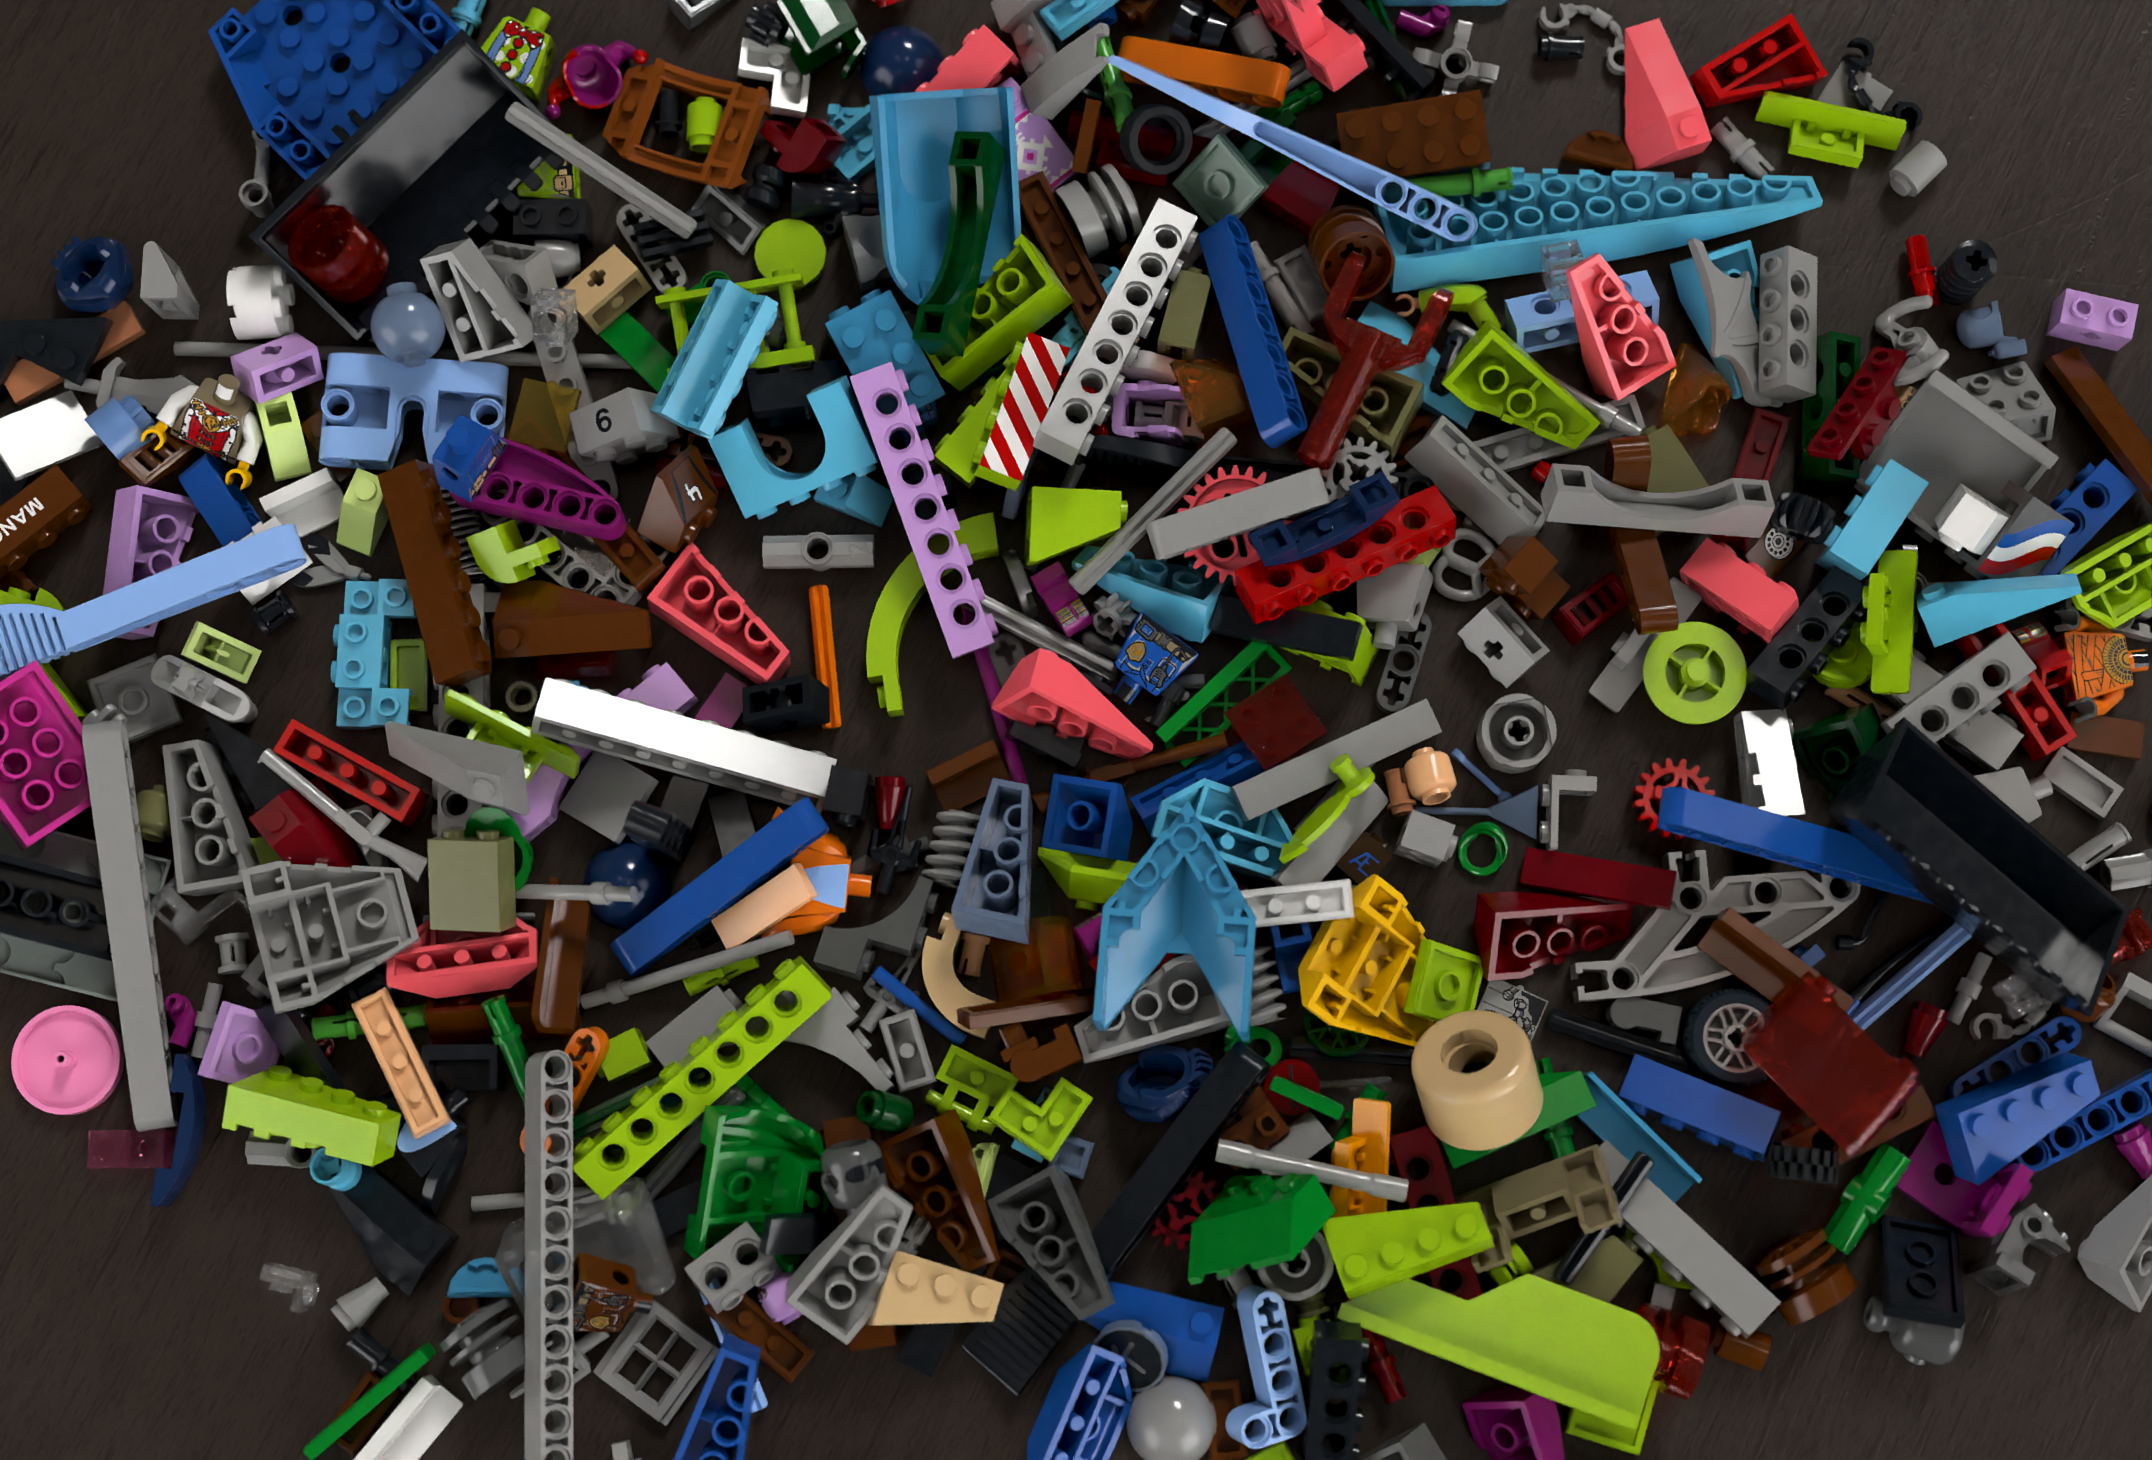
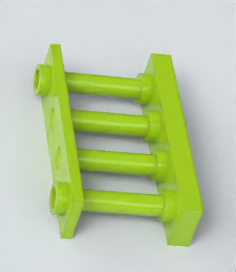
(795, 350)

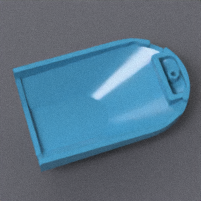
(912, 157)

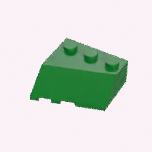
(1257, 1223)

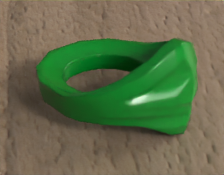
(1501, 845)

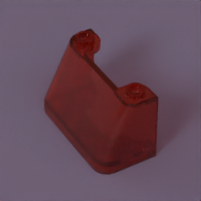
(1829, 1063)

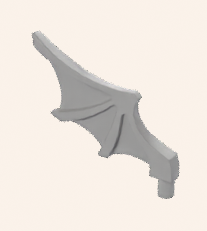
(1732, 323)

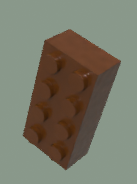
(1419, 135)

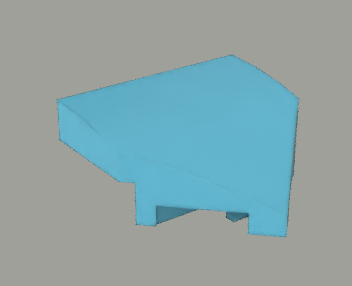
(856, 128)

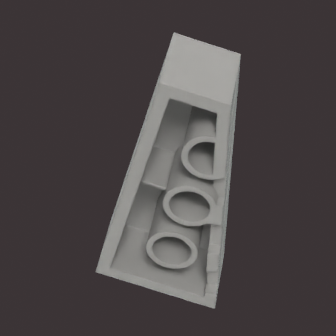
(205, 821)

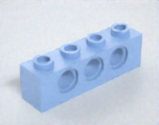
(1544, 325)

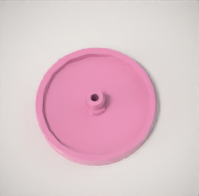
(67, 1060)

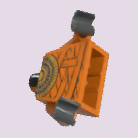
(2100, 664)

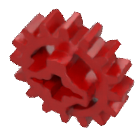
(1652, 794)

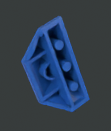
(1083, 1408)

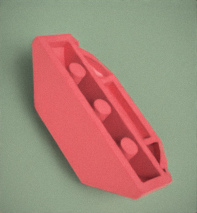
(464, 961)

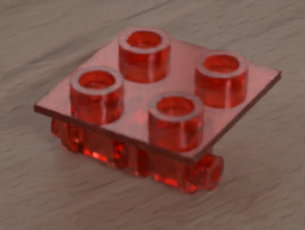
(1275, 722)

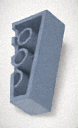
(997, 872)

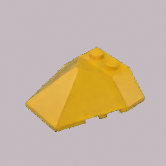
(1364, 966)

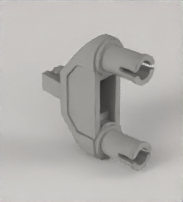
(203, 690)

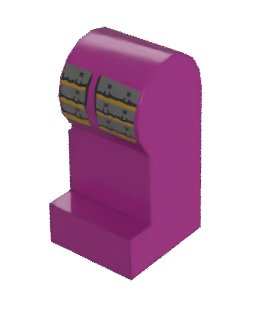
(1061, 599)
(1088, 934)

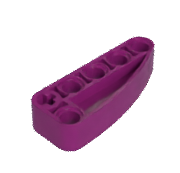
(534, 474)

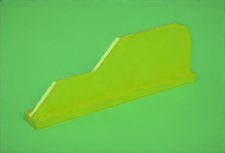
(1527, 1337)

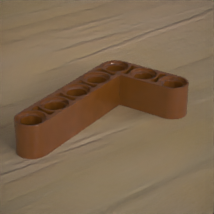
(1638, 550)

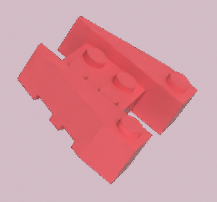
(1327, 49)

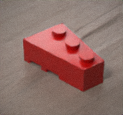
(1769, 61)

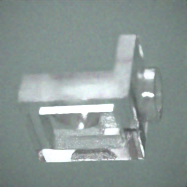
(286, 1278)

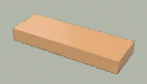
(765, 907)

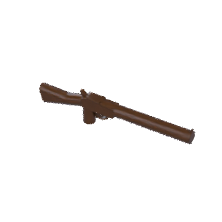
(1143, 763)

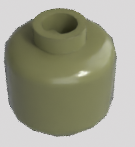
(154, 814)

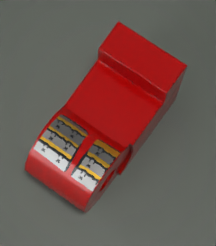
(2045, 654)

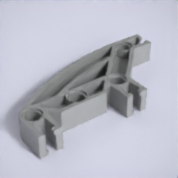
(1795, 910)

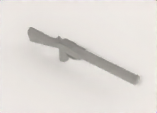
(368, 837)

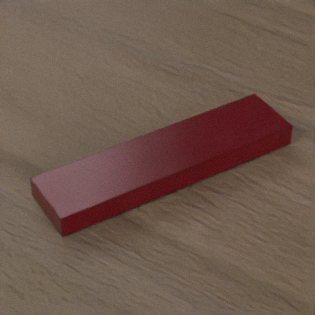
(1757, 459)
(1598, 878)

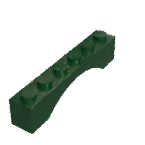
(948, 306)

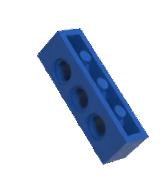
(2110, 492)

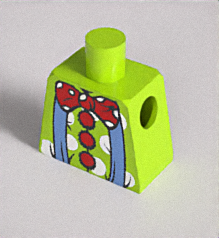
(523, 51)

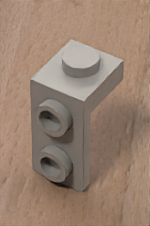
(1574, 783)

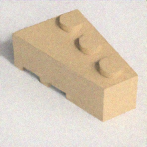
(933, 1293)

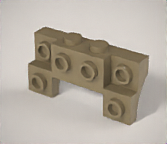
(1544, 1197)

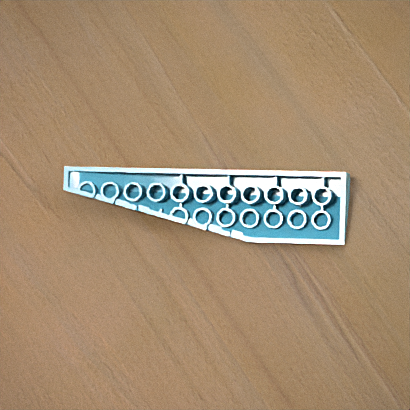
(1606, 215)

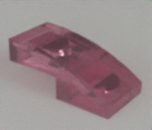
(129, 1149)

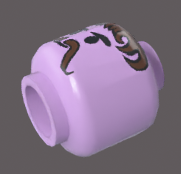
(773, 1298)

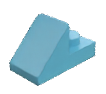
(858, 498)

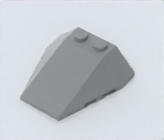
(325, 925)

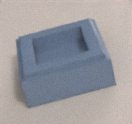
(1073, 1156)

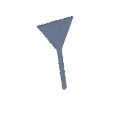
(1516, 811)

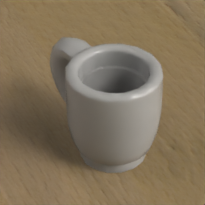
(563, 257)

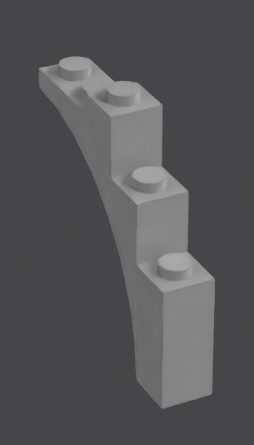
(825, 1030)

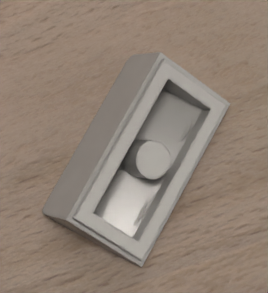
(907, 1051)

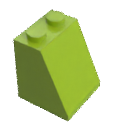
(1069, 519)

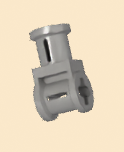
(1173, 415)

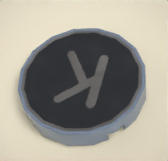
(1143, 1352)

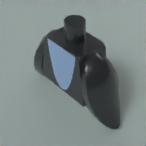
(437, 1153)

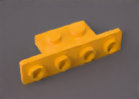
(1365, 1152)

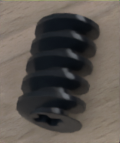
(1965, 272)

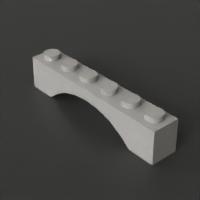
(1728, 508)

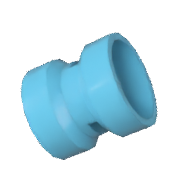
(334, 1171)

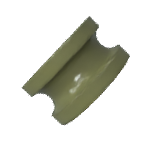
(1312, 1305)

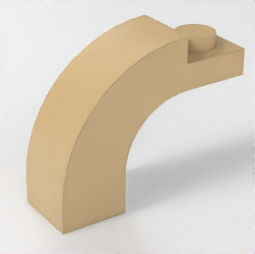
(941, 977)

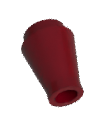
(888, 796)
(1924, 1028)

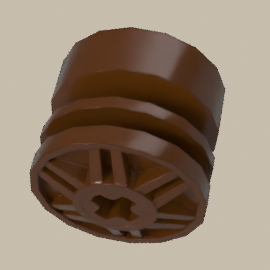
(1363, 235)
(1808, 1281)

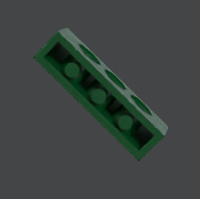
(1836, 367)

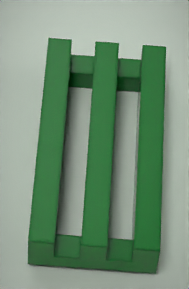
(1306, 1097)

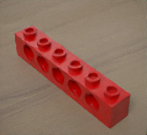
(1422, 510)

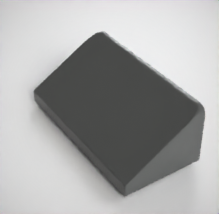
(732, 217)

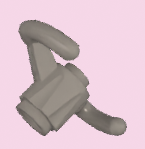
(1920, 348)

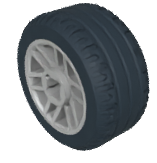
(1707, 1043)

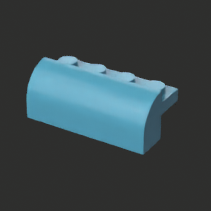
(715, 358)

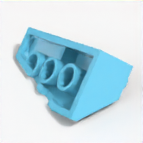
(1732, 262)

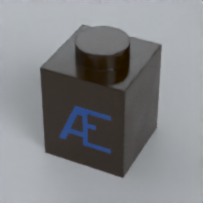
(1364, 858)

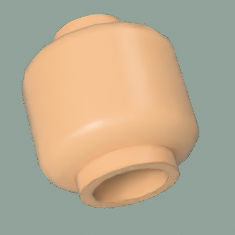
(1430, 776)

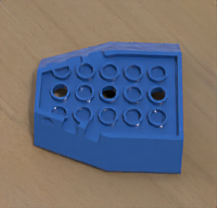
(289, 71)

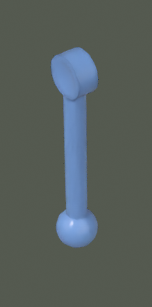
(1461, 758)

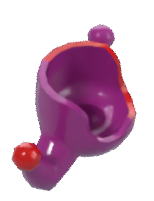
(591, 75)

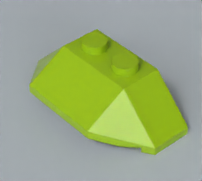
(2116, 578)
(1085, 878)

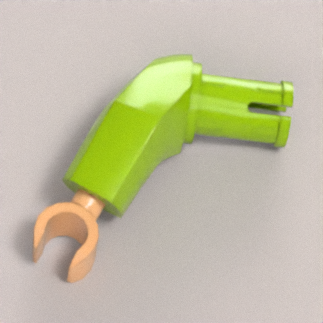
(1467, 298)

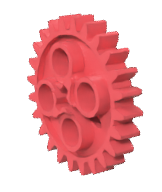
(1213, 491)

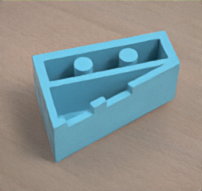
(1872, 519)

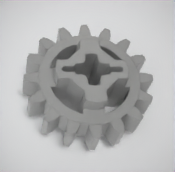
(1348, 466)

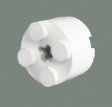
(260, 302)

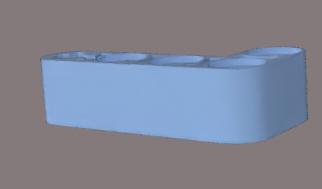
(1254, 1308)

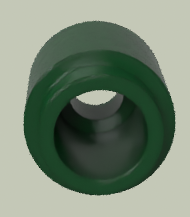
(885, 1111)

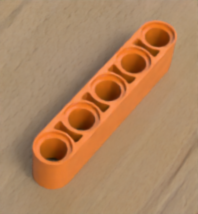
(1212, 72)

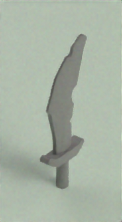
(148, 392)

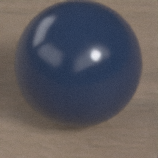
(899, 60)
(629, 866)

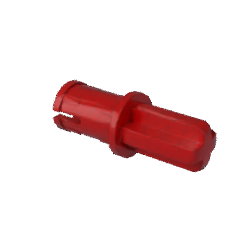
(1921, 270)

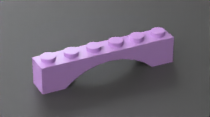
(545, 790)

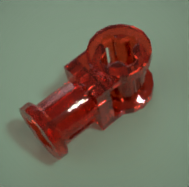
(2135, 938)

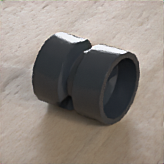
(1213, 30)

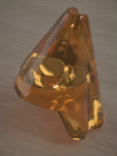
(1694, 394)

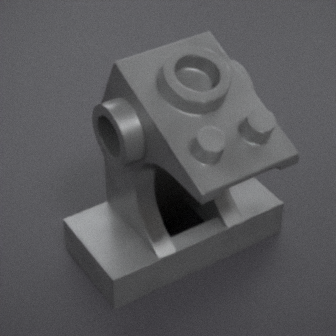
(2002, 1263)

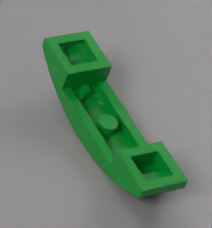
(638, 349)

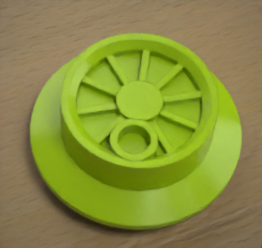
(1695, 673)

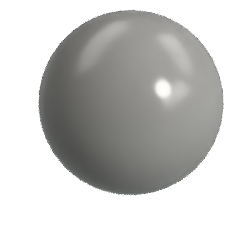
(1171, 1420)

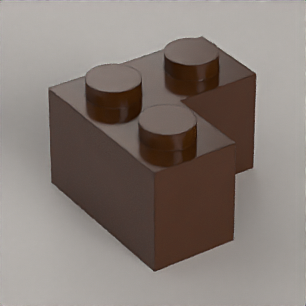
(1525, 576)

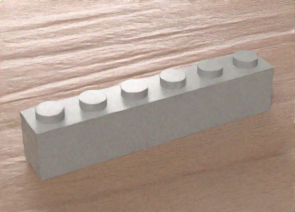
(1691, 1254)

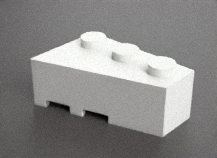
(1969, 521)

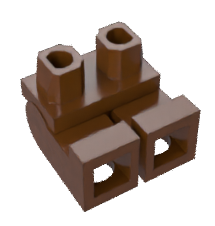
(1034, 1062)
(1258, 1124)

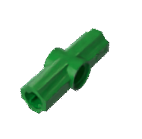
(1866, 1198)

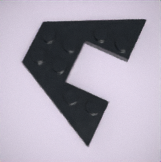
(57, 345)

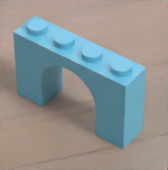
(762, 485)

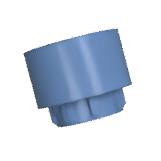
(121, 425)

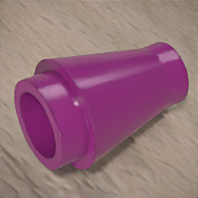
(2136, 1146)

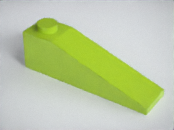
(1506, 382)

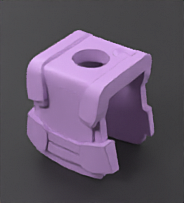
(1149, 393)

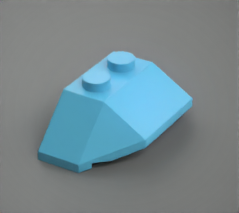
(1245, 847)

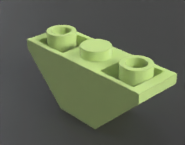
(283, 437)

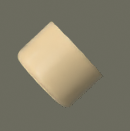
(1483, 1106)

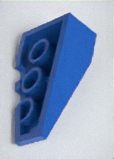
(1185, 1325)

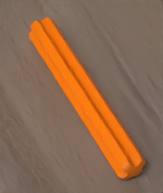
(824, 649)

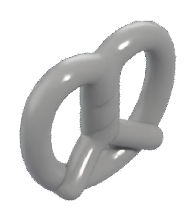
(1464, 565)

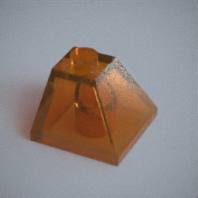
(1213, 392)

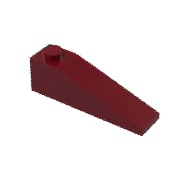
(303, 832)
(1536, 929)

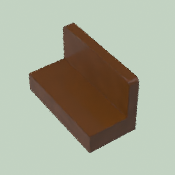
(967, 776)

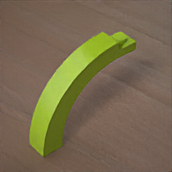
(900, 598)

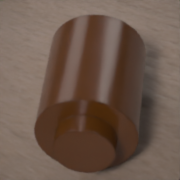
(1749, 1351)

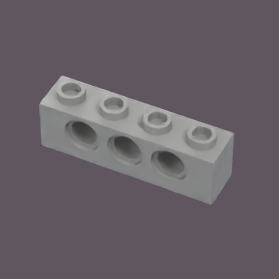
(1787, 324)
(2002, 654)

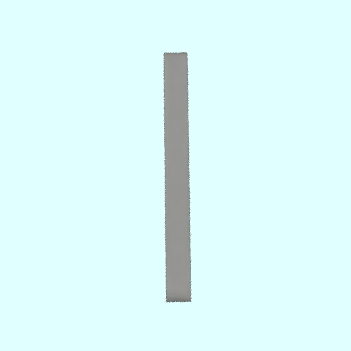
(130, 924)
(538, 1245)

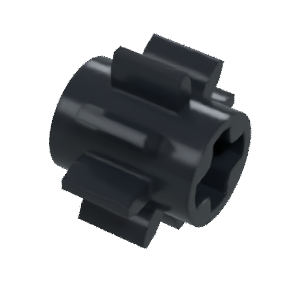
(766, 24)

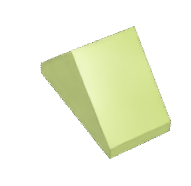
(220, 652)

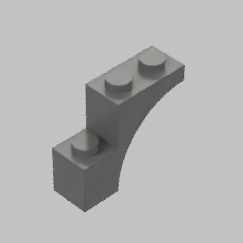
(902, 932)

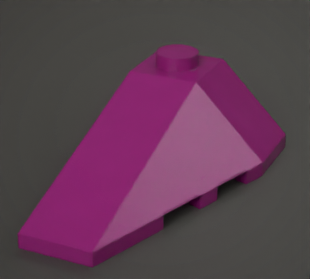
(1515, 1425)

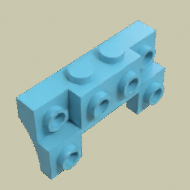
(365, 654)

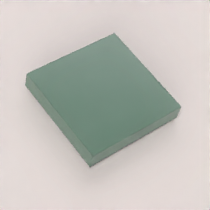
(1220, 182)

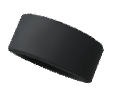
(1180, 148)

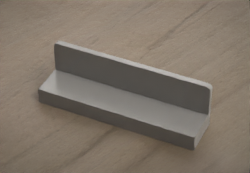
(1475, 483)

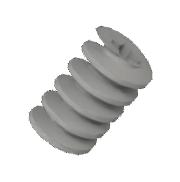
(950, 848)
(1263, 1007)

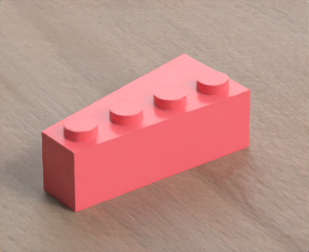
(979, 64)
(716, 617)

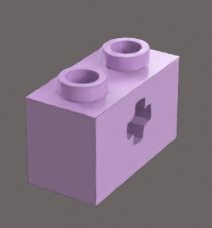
(2092, 319)
(277, 367)

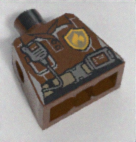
(605, 1294)

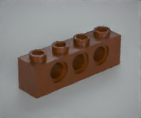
(1912, 1113)

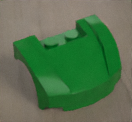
(754, 1168)

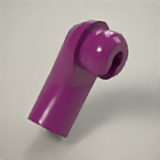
(1426, 24)
(183, 1017)

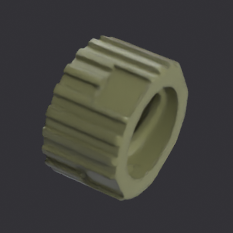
(517, 687)

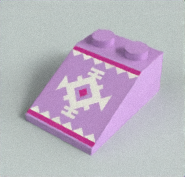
(1039, 144)

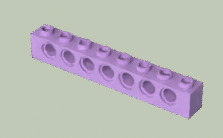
(869, 389)

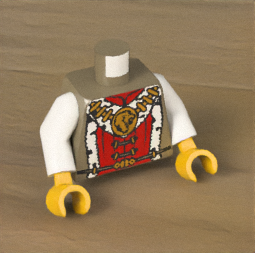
(216, 421)

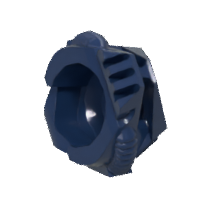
(93, 274)
(1156, 1089)

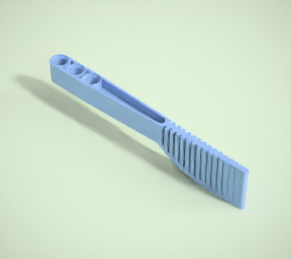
(1334, 164)
(46, 633)

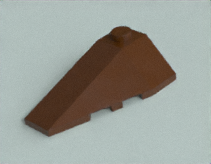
(553, 620)
(942, 1180)

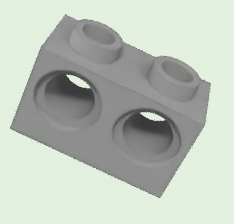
(520, 267)
(1426, 839)
(725, 1260)

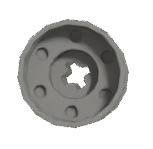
(1104, 208)

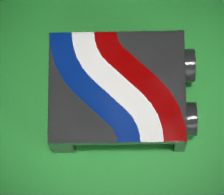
(2024, 540)

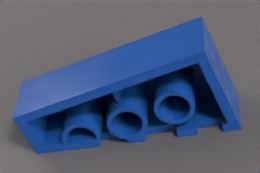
(2013, 1113)

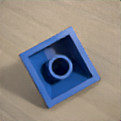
(1088, 818)

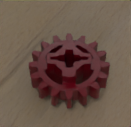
(1175, 1224)

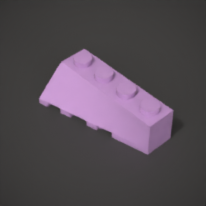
(146, 539)

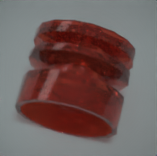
(338, 253)
(1681, 1350)

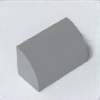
(1303, 1140)

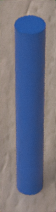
(921, 1008)

